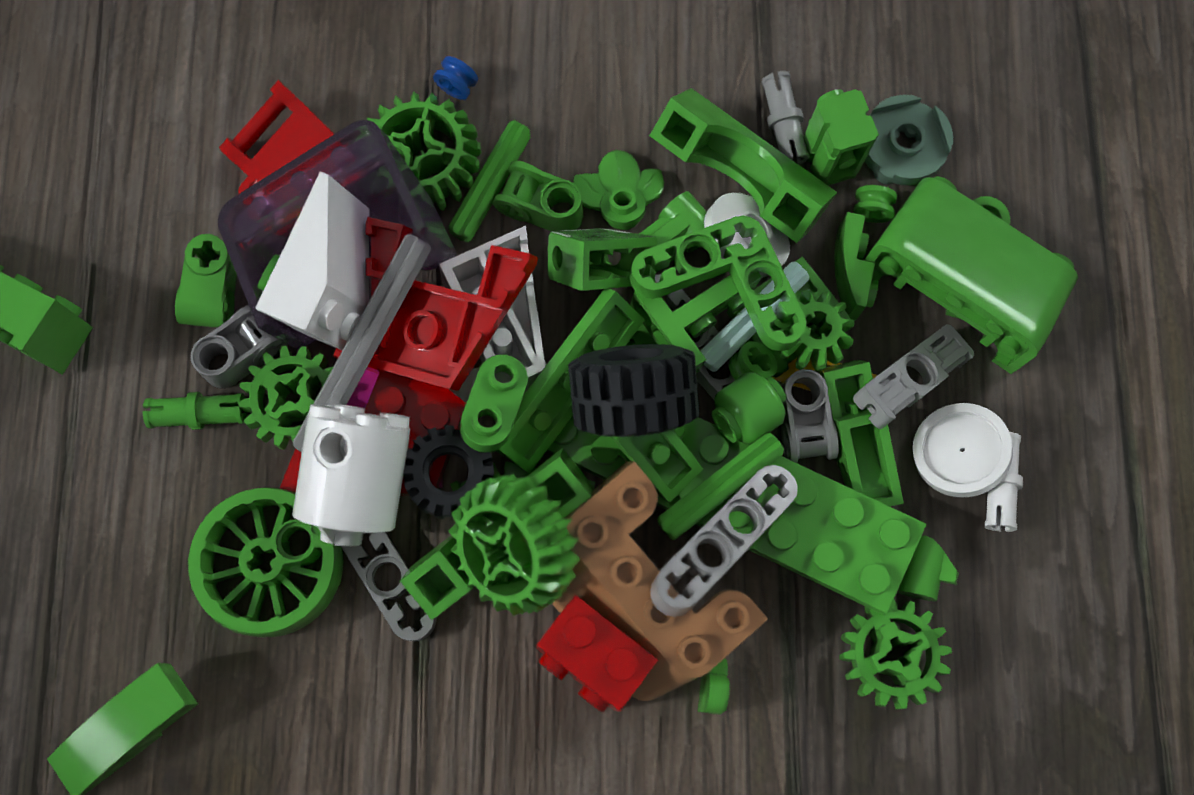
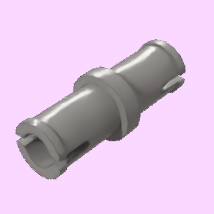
(785, 116)

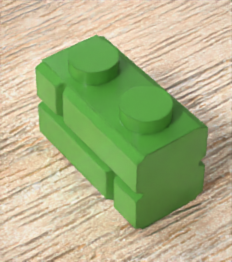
(839, 136)

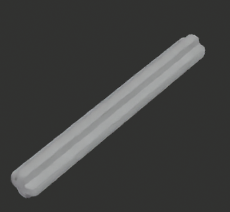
(371, 326)

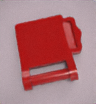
(294, 137)

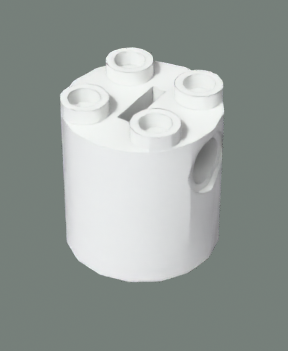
(351, 472)

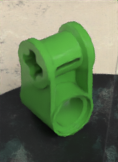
(532, 195)
(206, 292)

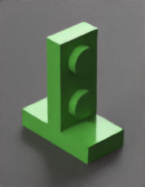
(693, 317)

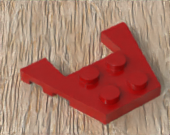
(437, 328)
(422, 402)

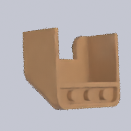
(617, 583)

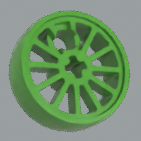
(206, 546)

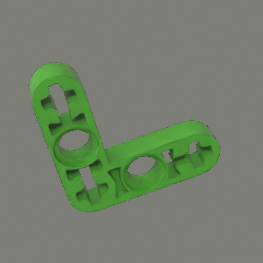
(740, 265)

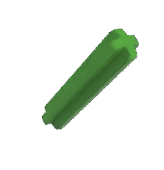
(489, 181)
(720, 486)

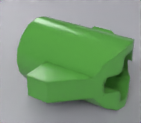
(927, 570)

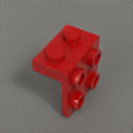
(594, 655)

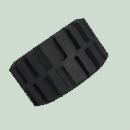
(634, 390)

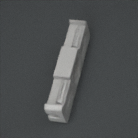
(894, 388)

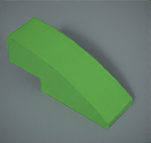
(864, 451)
(121, 729)

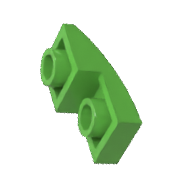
(851, 271)

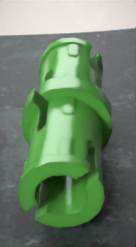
(193, 410)

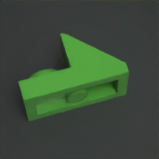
(662, 459)

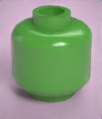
(749, 408)

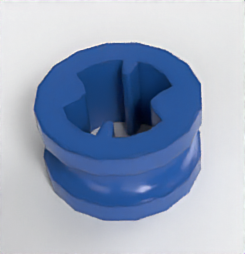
(455, 78)

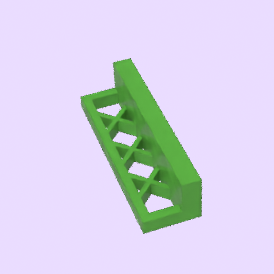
(548, 400)

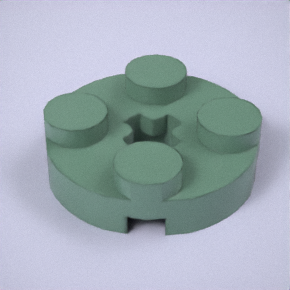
(927, 155)

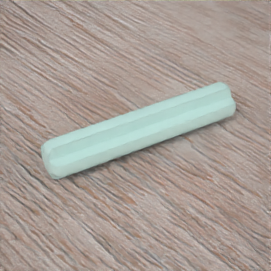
(741, 328)

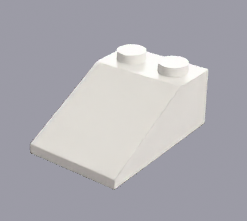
(322, 269)

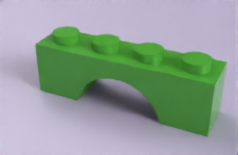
(709, 136)
(435, 577)

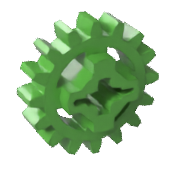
(280, 412)
(905, 669)

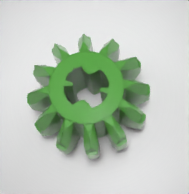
(829, 327)

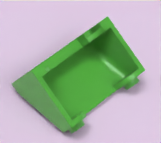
(976, 269)

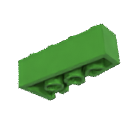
(39, 324)

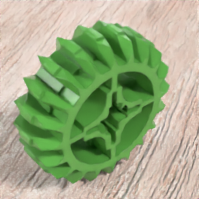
(421, 119)
(514, 544)

